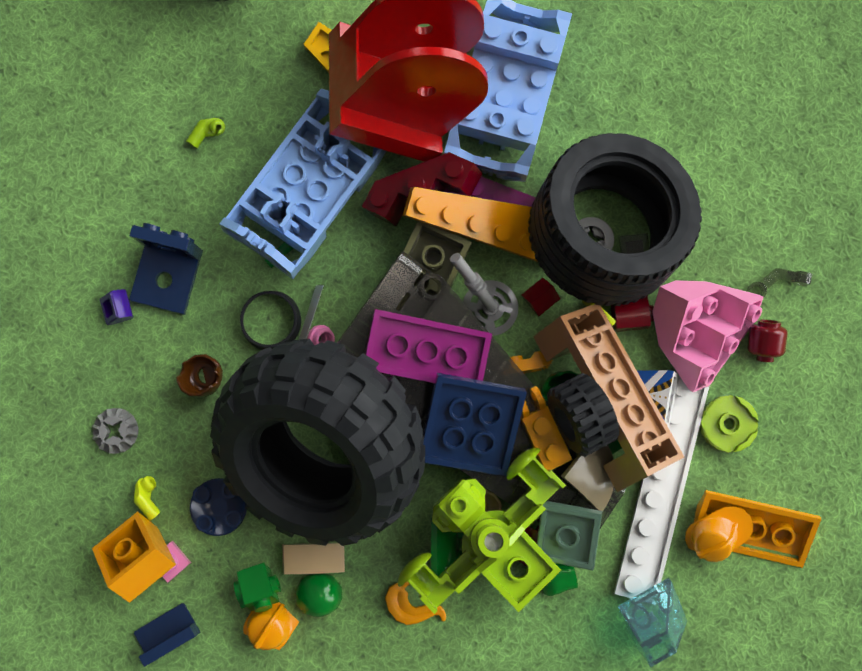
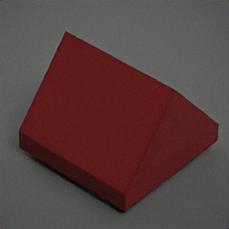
(541, 296)

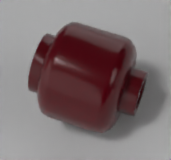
(767, 340)

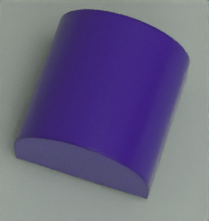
(116, 307)

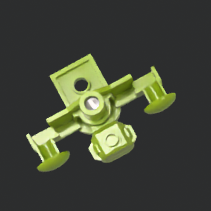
(490, 539)

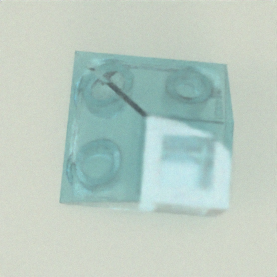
(655, 621)

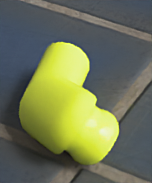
(142, 497)

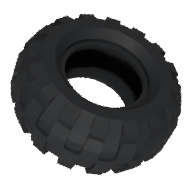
(347, 404)

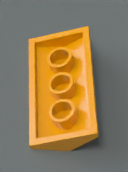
(773, 527)

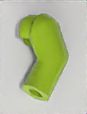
(205, 128)

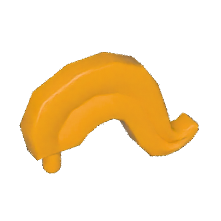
(403, 611)

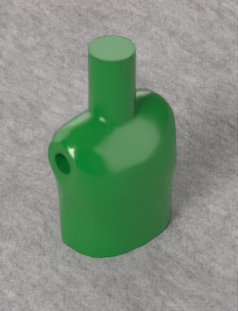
(563, 581)

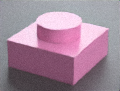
(180, 560)

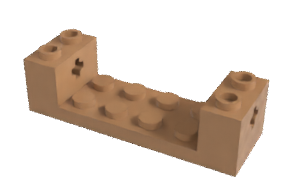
(601, 356)

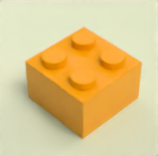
(133, 557)

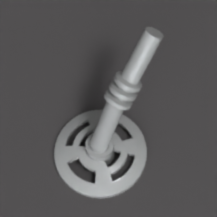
(486, 291)

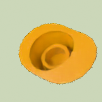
(719, 533)
(270, 628)

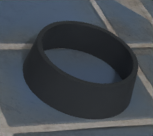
(297, 320)

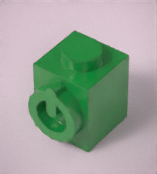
(257, 588)

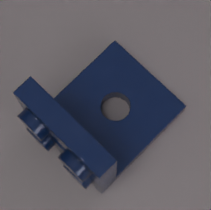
(161, 254)

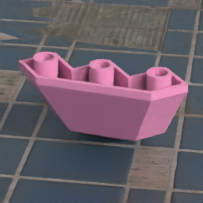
(702, 326)

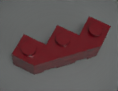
(449, 171)

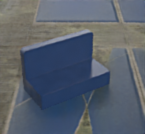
(166, 633)

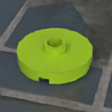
(744, 423)

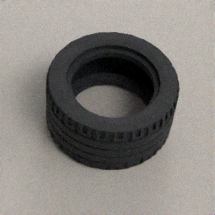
(645, 177)

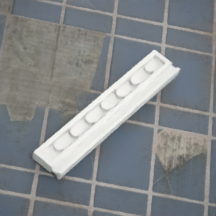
(660, 501)

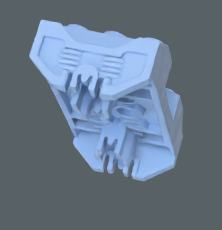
(520, 78)
(301, 189)

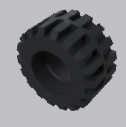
(583, 414)

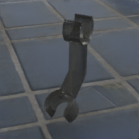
(797, 277)

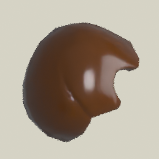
(189, 377)

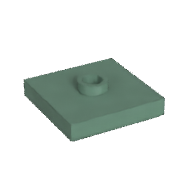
(570, 534)

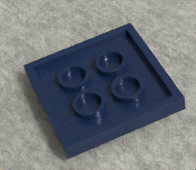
(472, 424)

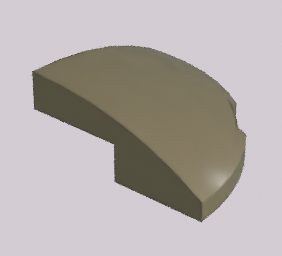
(590, 477)

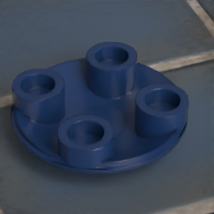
(216, 509)

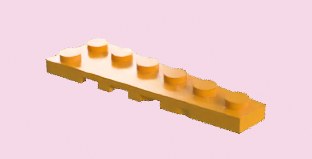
(479, 219)

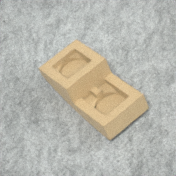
(312, 558)

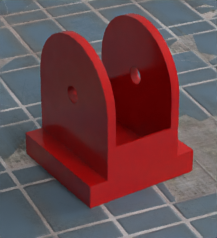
(403, 81)

